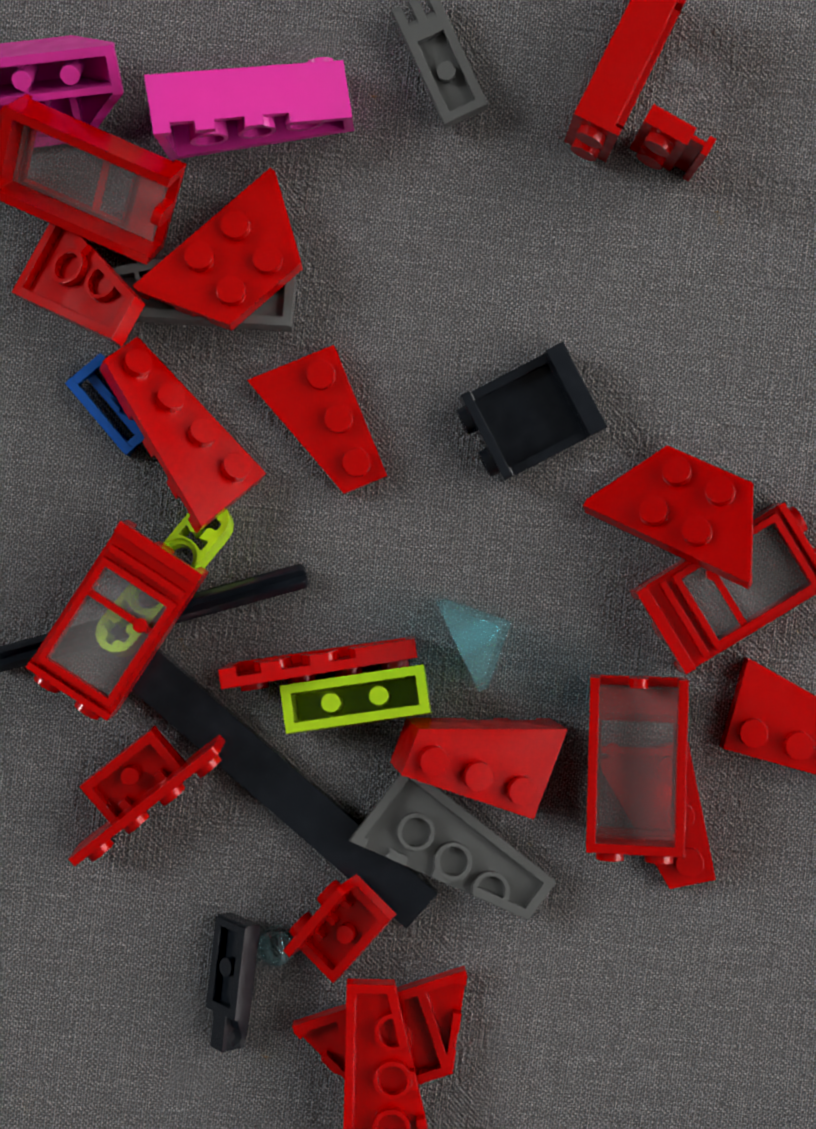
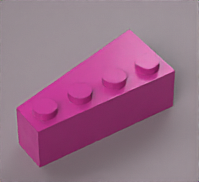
(247, 106)

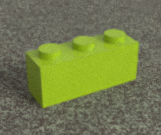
(355, 699)

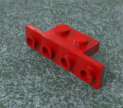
(137, 780)

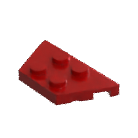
(230, 260)
(684, 510)
(431, 1020)

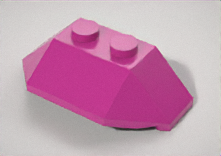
(64, 73)

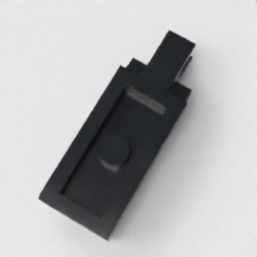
(232, 979)

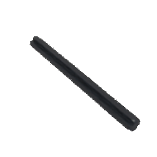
(202, 604)

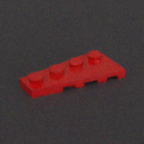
(193, 448)
(303, 666)
(771, 719)
(379, 1064)

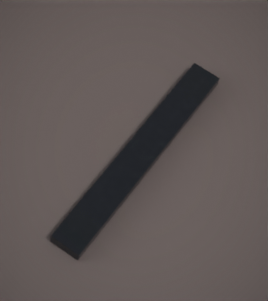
(279, 785)

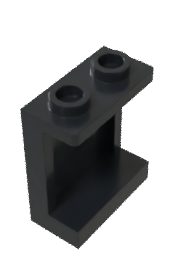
(530, 413)

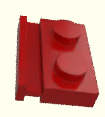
(670, 142)

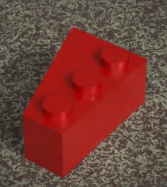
(483, 760)

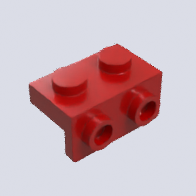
(341, 928)

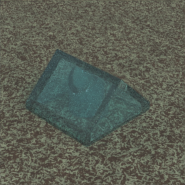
(477, 636)

